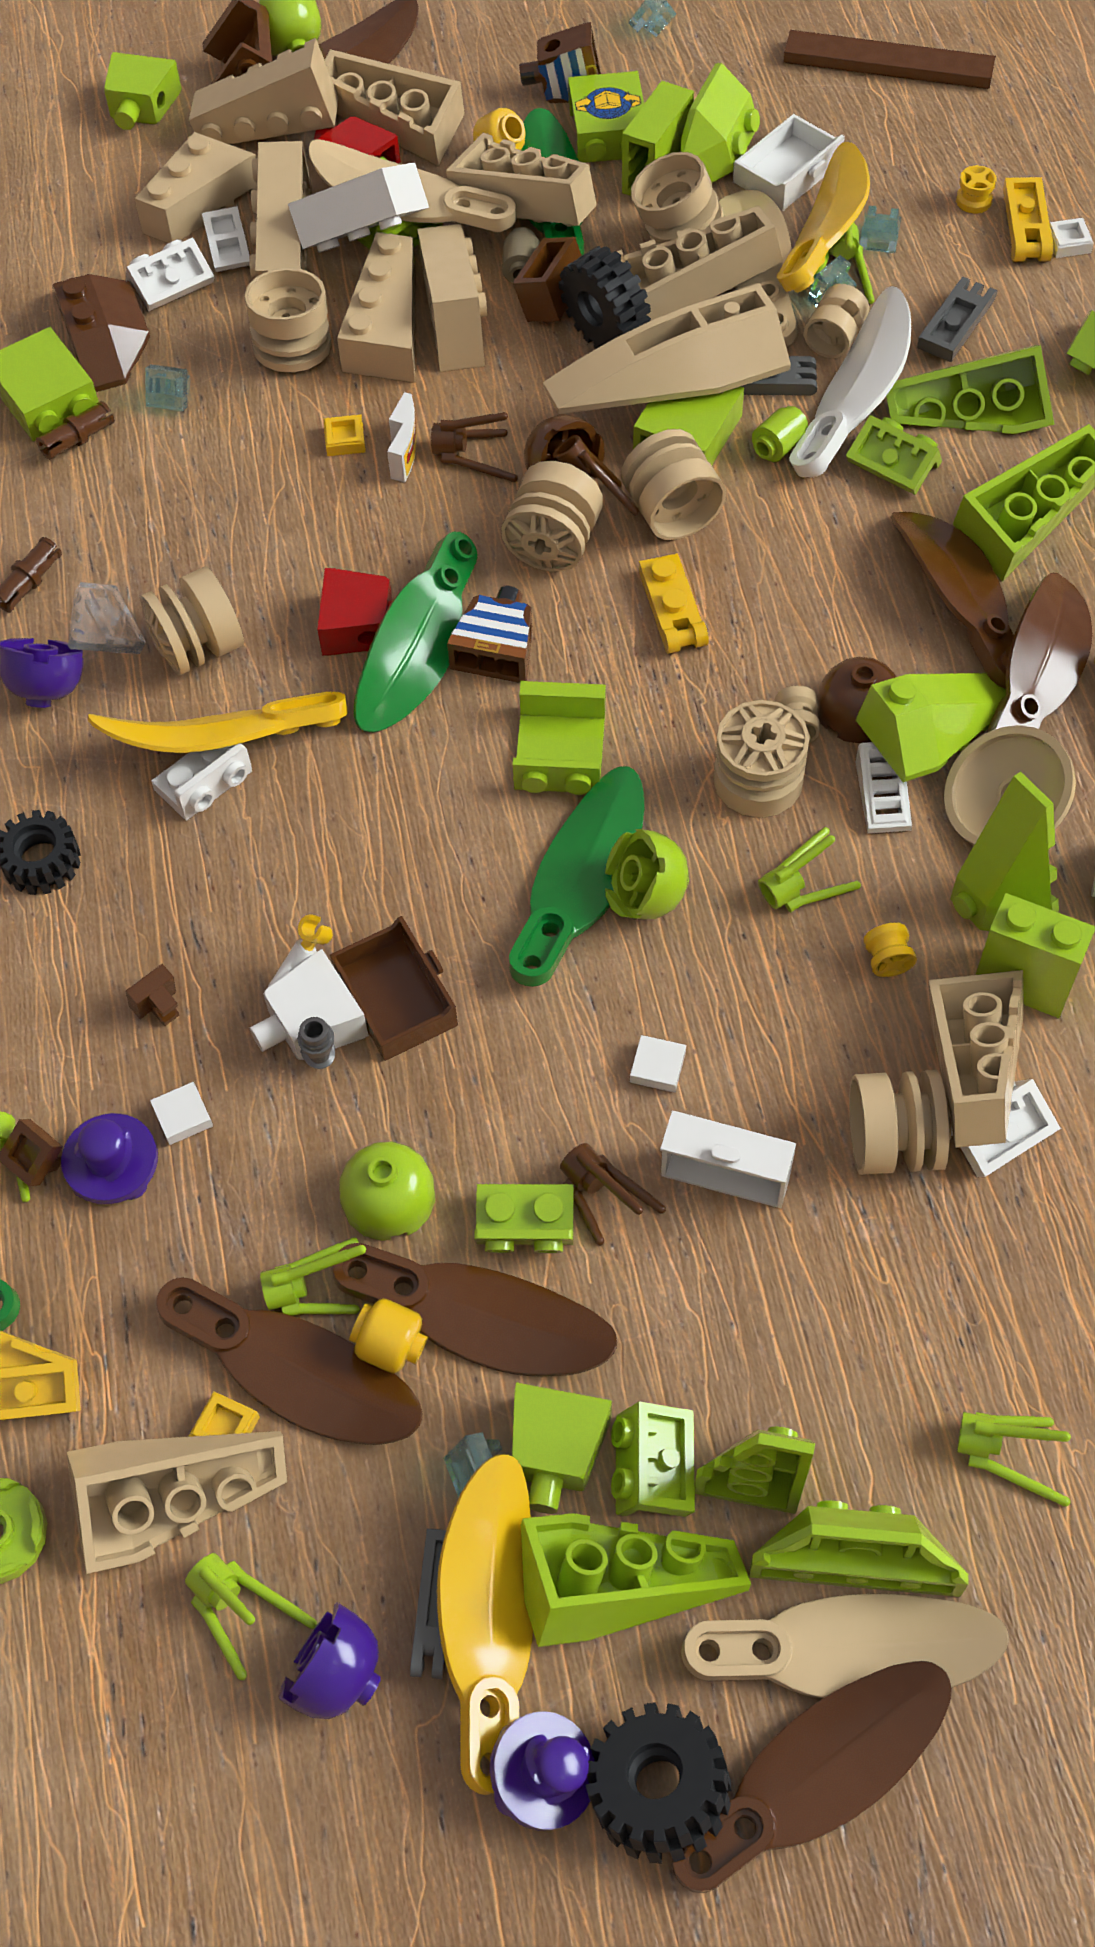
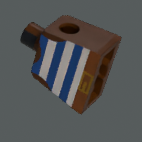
(559, 57)
(493, 637)

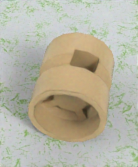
(836, 321)

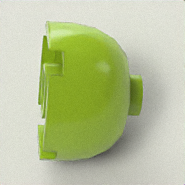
(292, 23)
(646, 875)
(386, 1190)

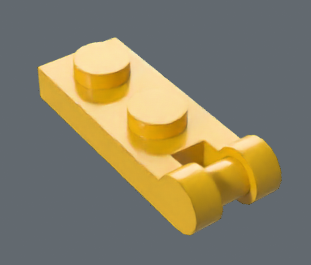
(1028, 219)
(672, 603)

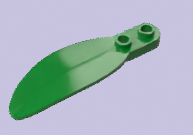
(548, 135)
(413, 636)
(572, 877)

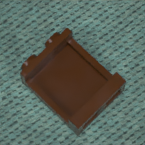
(240, 38)

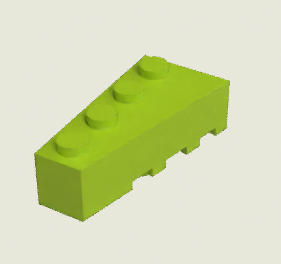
(1028, 501)

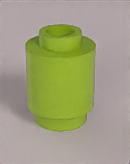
(779, 433)

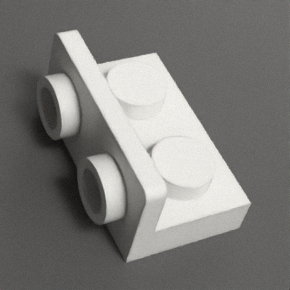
(169, 273)
(201, 778)
(1028, 1124)

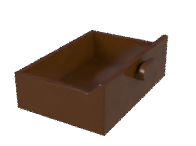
(396, 989)

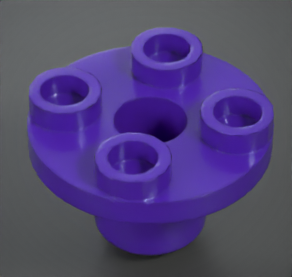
(109, 1159)
(541, 1771)

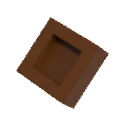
(154, 995)
(31, 1153)

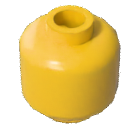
(502, 125)
(388, 1335)

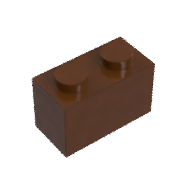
(540, 277)

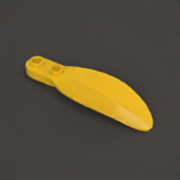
(834, 211)
(227, 729)
(484, 1609)

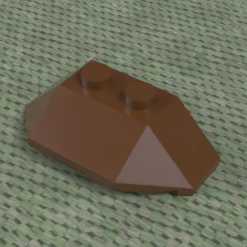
(103, 326)

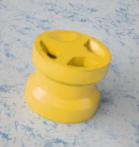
(976, 189)
(890, 949)

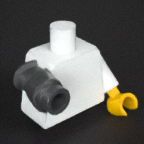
(310, 1002)

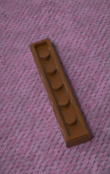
(889, 59)

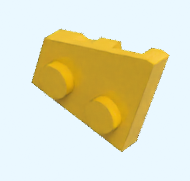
(35, 1380)

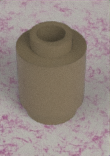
(517, 250)

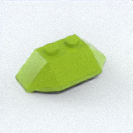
(720, 123)
(860, 1551)

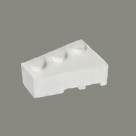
(357, 206)

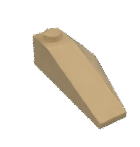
(154, 1489)

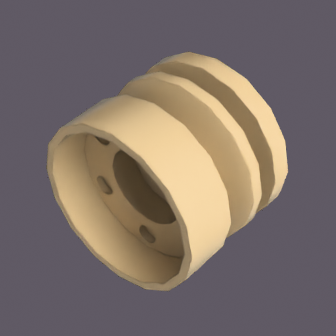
(675, 196)
(288, 319)
(673, 484)
(552, 516)
(195, 619)
(760, 758)
(908, 1122)

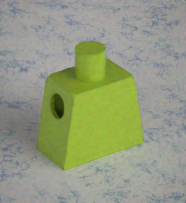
(140, 88)
(557, 1440)

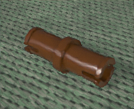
(75, 430)
(27, 573)

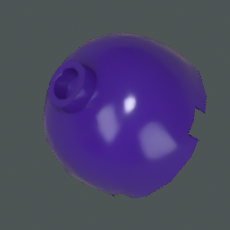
(39, 669)
(334, 1667)

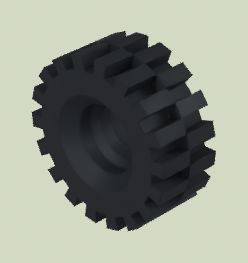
(603, 296)
(672, 1820)

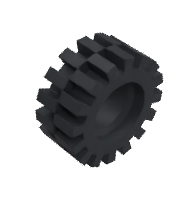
(44, 871)

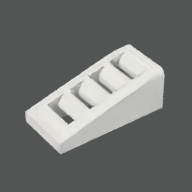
(872, 764)

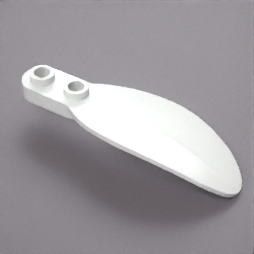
(859, 383)

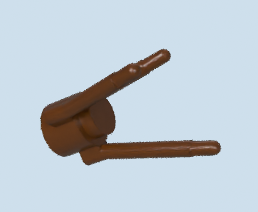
(451, 437)
(576, 453)
(592, 1172)

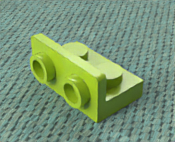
(894, 454)
(524, 1216)
(654, 1460)

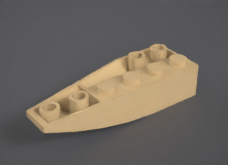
(678, 356)

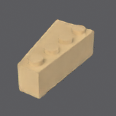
(269, 99)
(407, 102)
(280, 179)
(541, 187)
(705, 261)
(453, 296)
(381, 319)
(977, 1047)

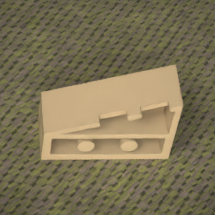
(193, 181)

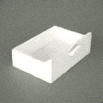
(787, 161)
(727, 1159)

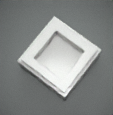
(1070, 238)
(658, 1063)
(181, 1113)

